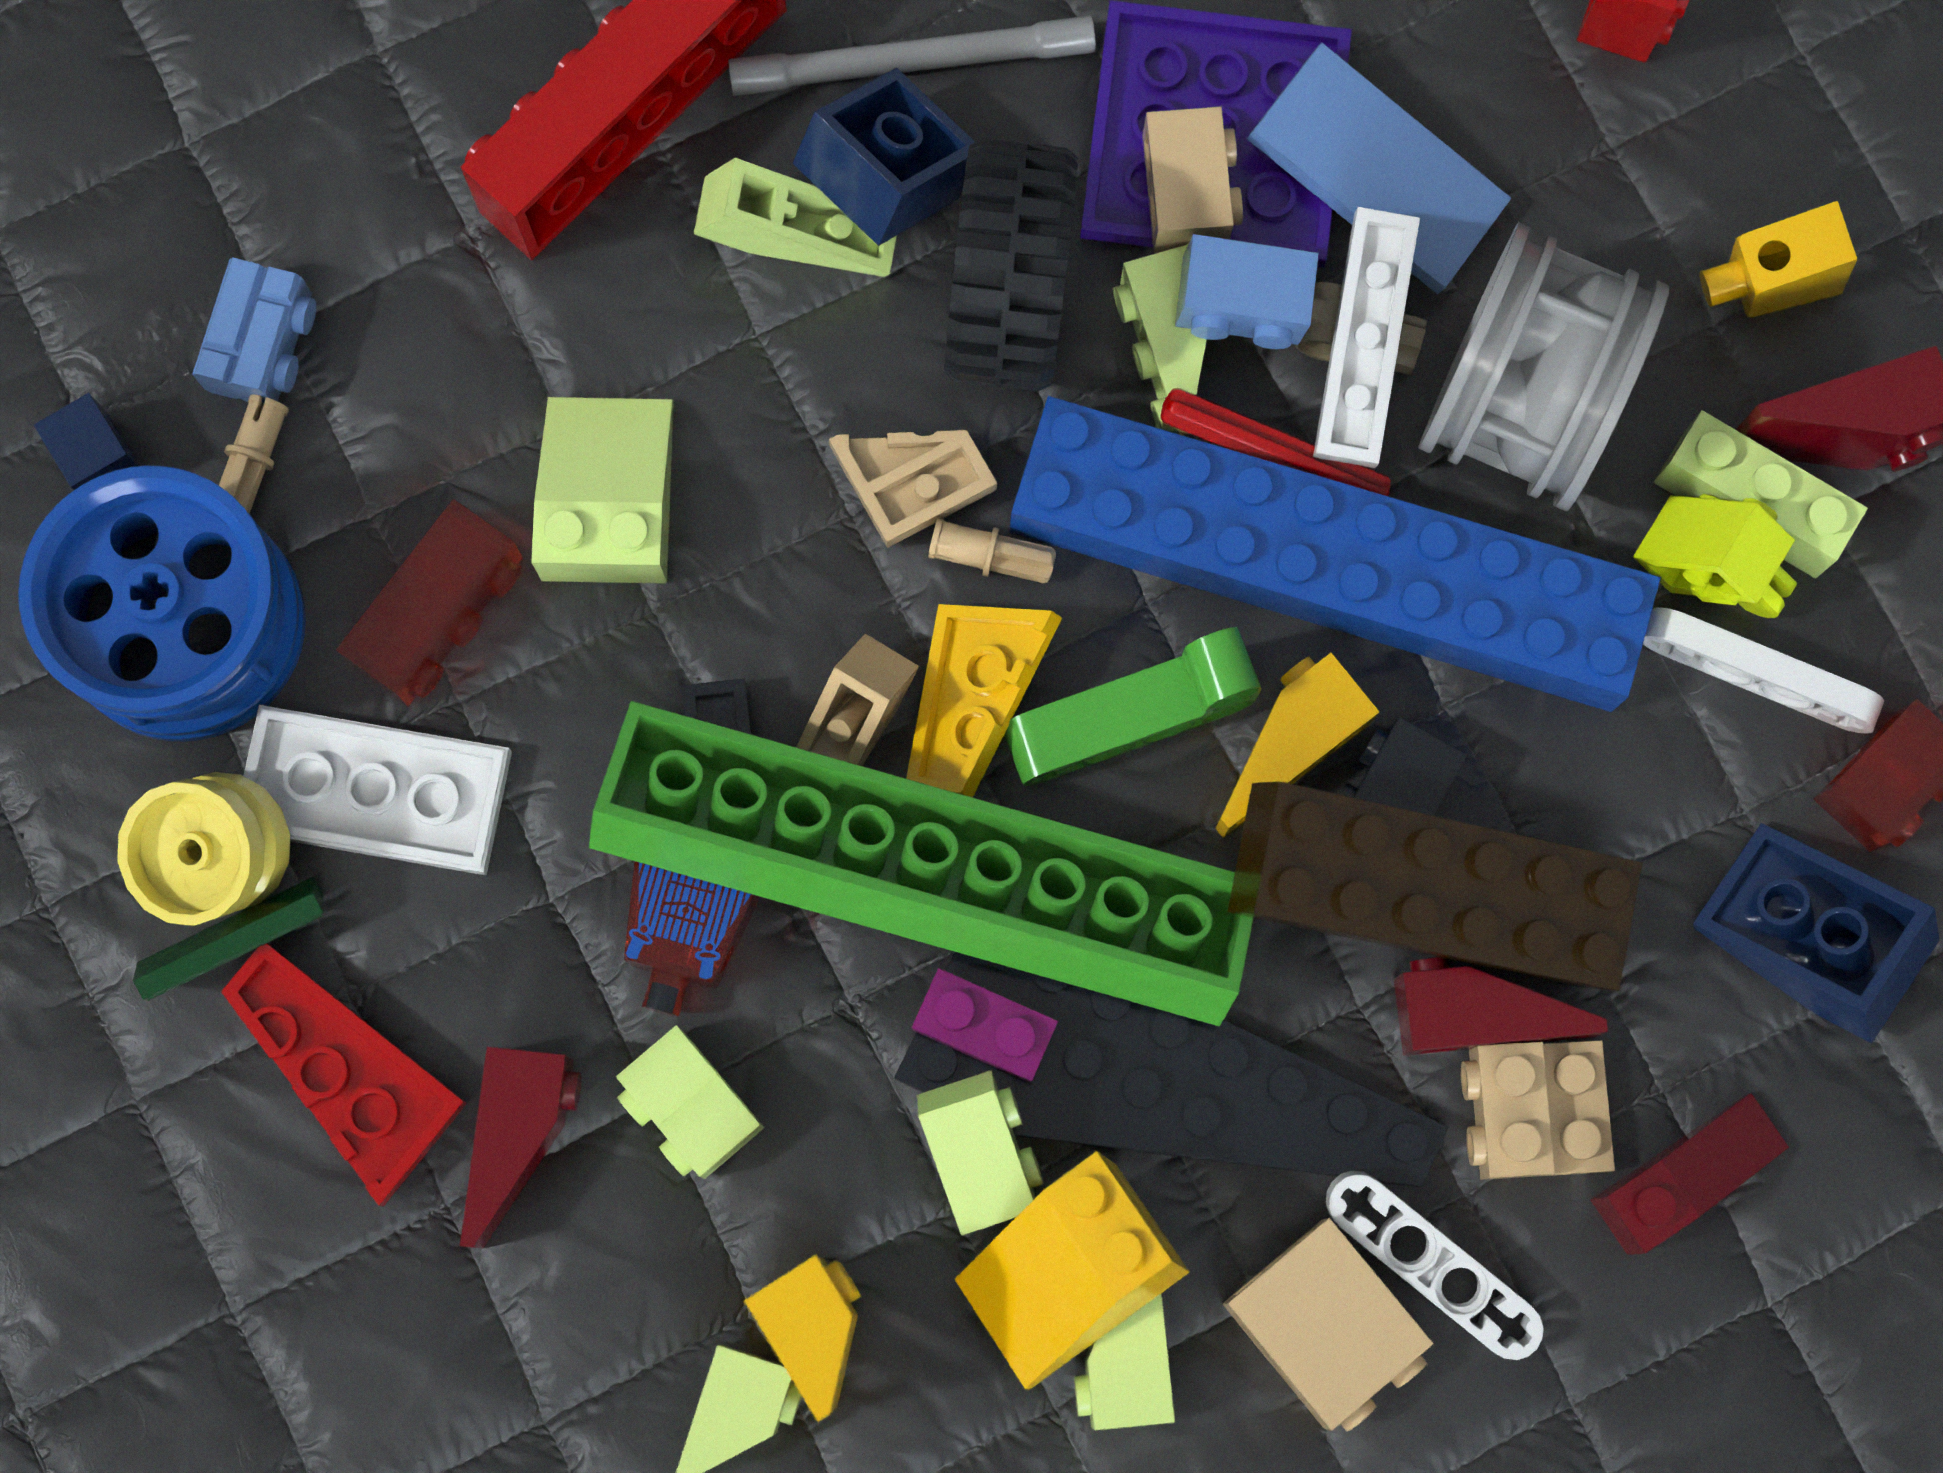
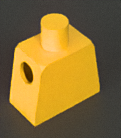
(1785, 263)

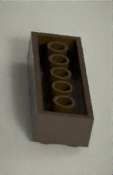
(1434, 886)

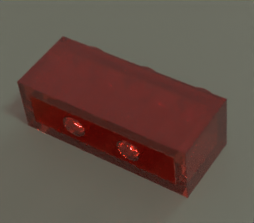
(432, 604)

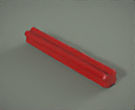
(1254, 438)

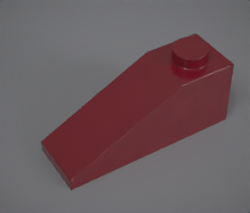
(1468, 1008)
(516, 1124)
(1689, 1176)

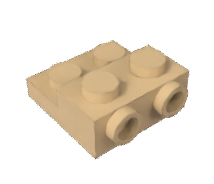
(1538, 1109)

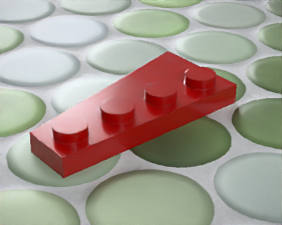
(355, 1081)

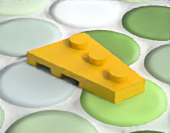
(972, 689)

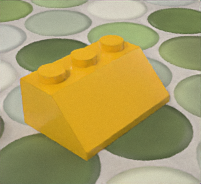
(810, 1328)

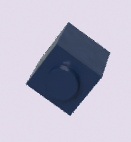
(84, 441)

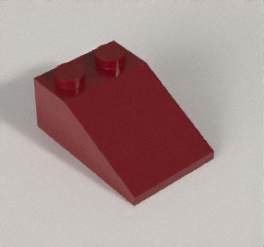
(1860, 418)

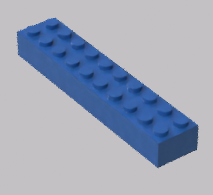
(1334, 555)

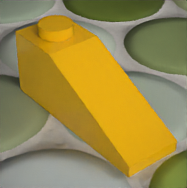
(1305, 726)

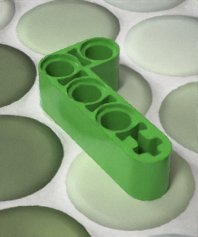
(1135, 710)

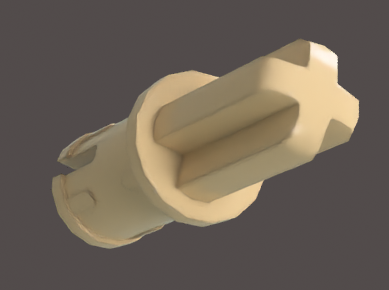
(252, 449)
(991, 552)

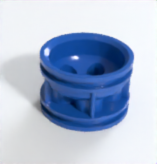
(186, 692)

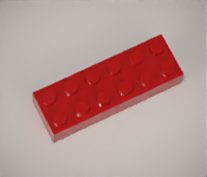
(605, 110)

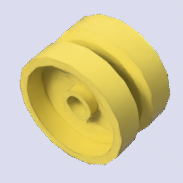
(203, 848)

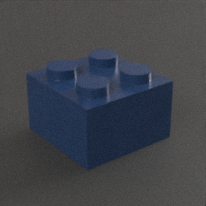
(885, 155)

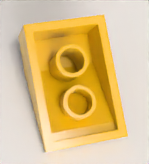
(1069, 1269)

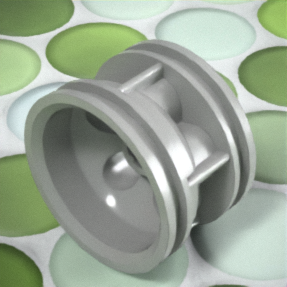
(1545, 366)

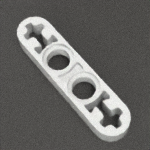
(1763, 670)
(1432, 1266)

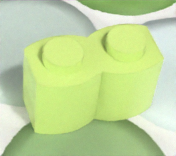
(688, 1104)

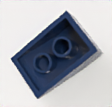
(1820, 930)

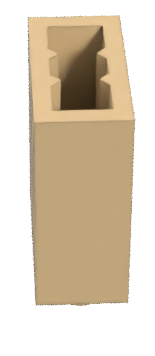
(1329, 1326)

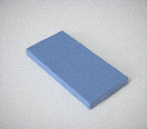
(1369, 153)

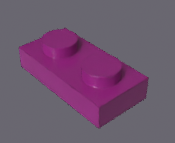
(984, 1025)

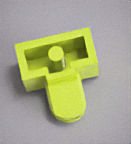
(1720, 552)

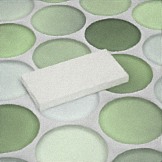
(380, 788)

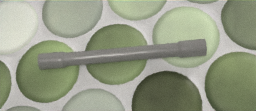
(1040, 40)

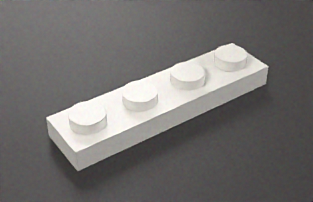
(1366, 337)

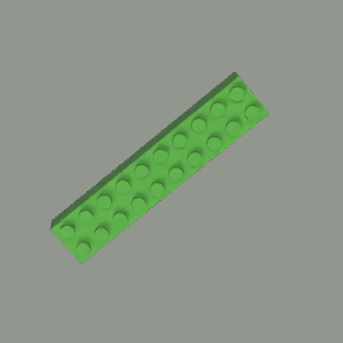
(922, 863)

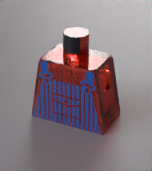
(682, 933)

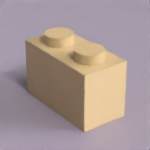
(1189, 177)

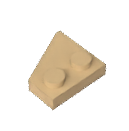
(913, 478)

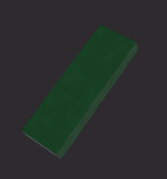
(228, 939)

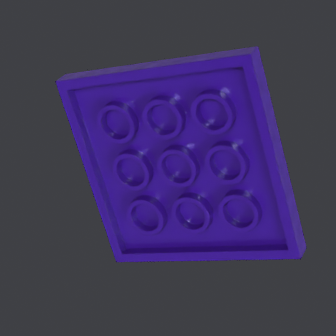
(1192, 61)

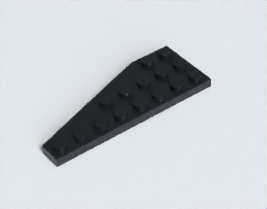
(1182, 1088)

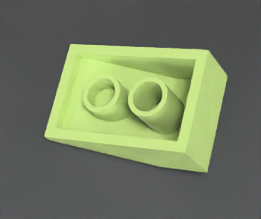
(604, 491)

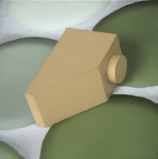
(858, 702)

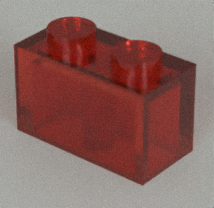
(1889, 779)

